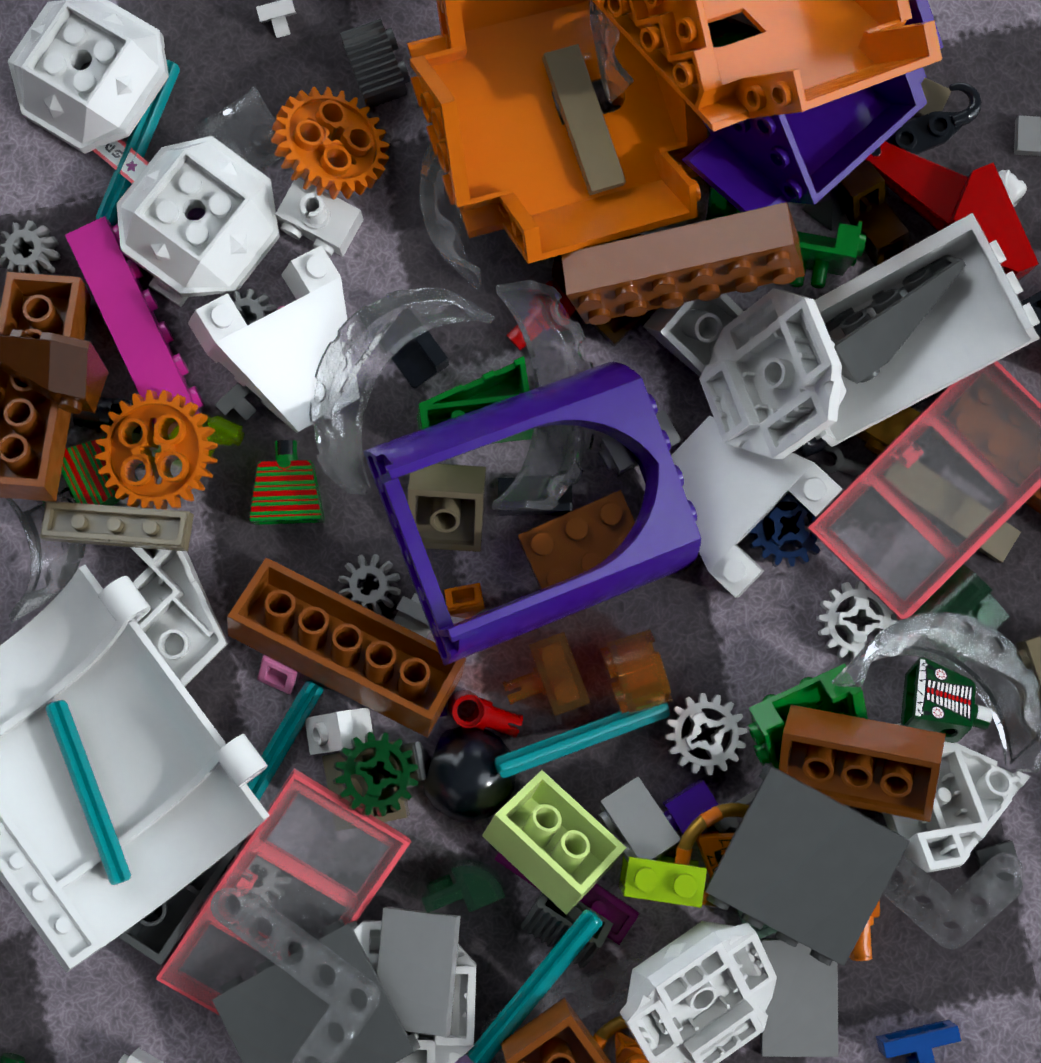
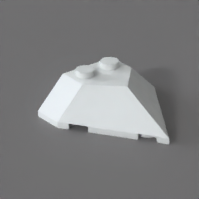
(966, 806)

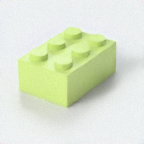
(553, 841)

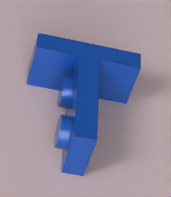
(918, 1041)

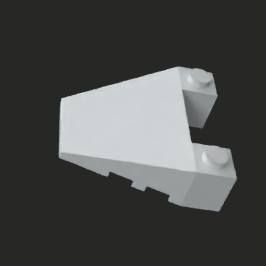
(283, 349)
(735, 492)
(180, 614)

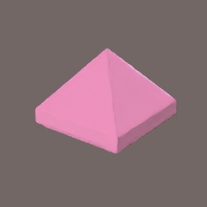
(277, 675)

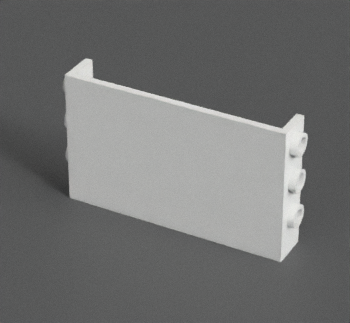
(961, 334)

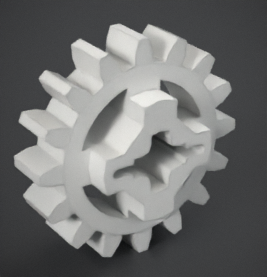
(858, 603)
(713, 749)

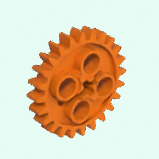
(334, 135)
(124, 456)

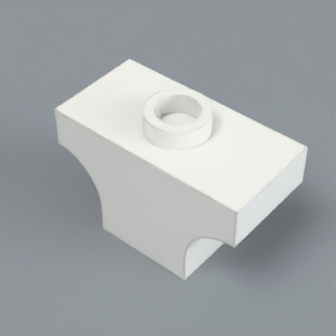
(337, 729)

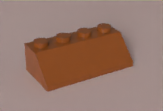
(863, 761)

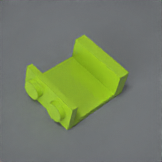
(663, 880)

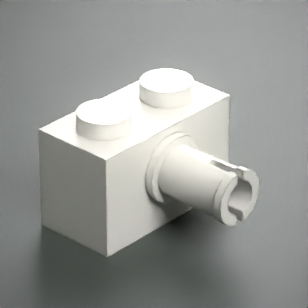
(318, 218)

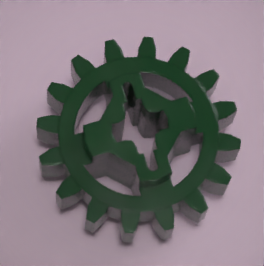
(371, 791)

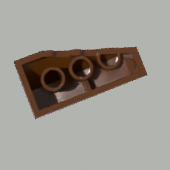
(56, 367)

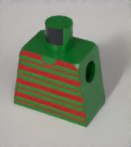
(82, 475)
(286, 489)

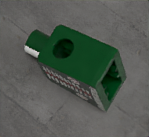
(941, 701)

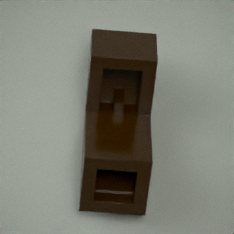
(864, 201)

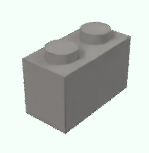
(638, 822)

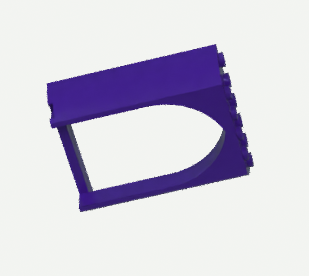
(602, 399)

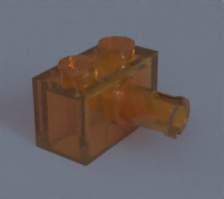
(553, 676)

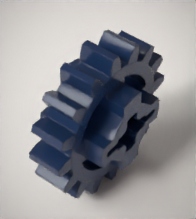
(799, 538)

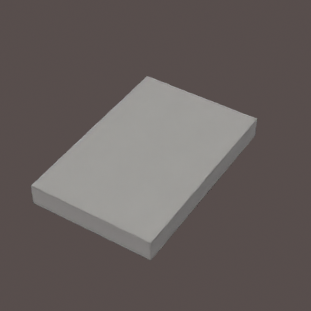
(419, 967)
(803, 1004)

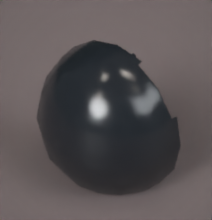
(464, 775)

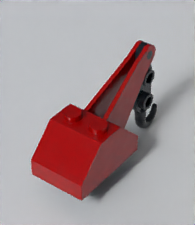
(946, 195)

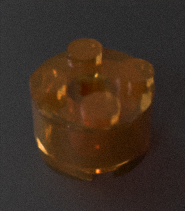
(638, 672)

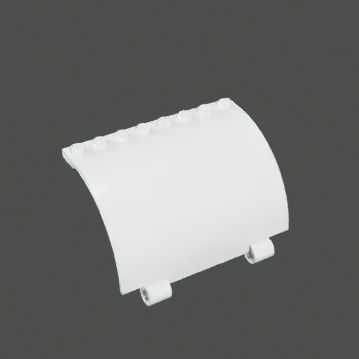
(156, 757)

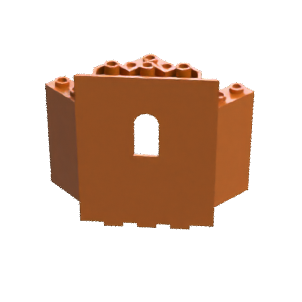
(798, 62)
(506, 142)

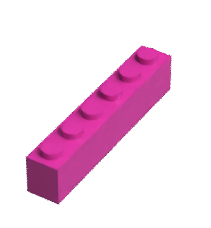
(130, 313)

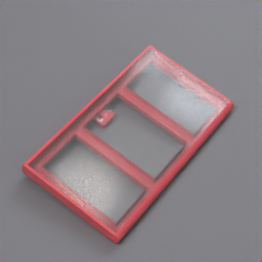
(938, 489)
(305, 861)

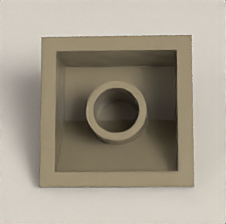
(448, 506)

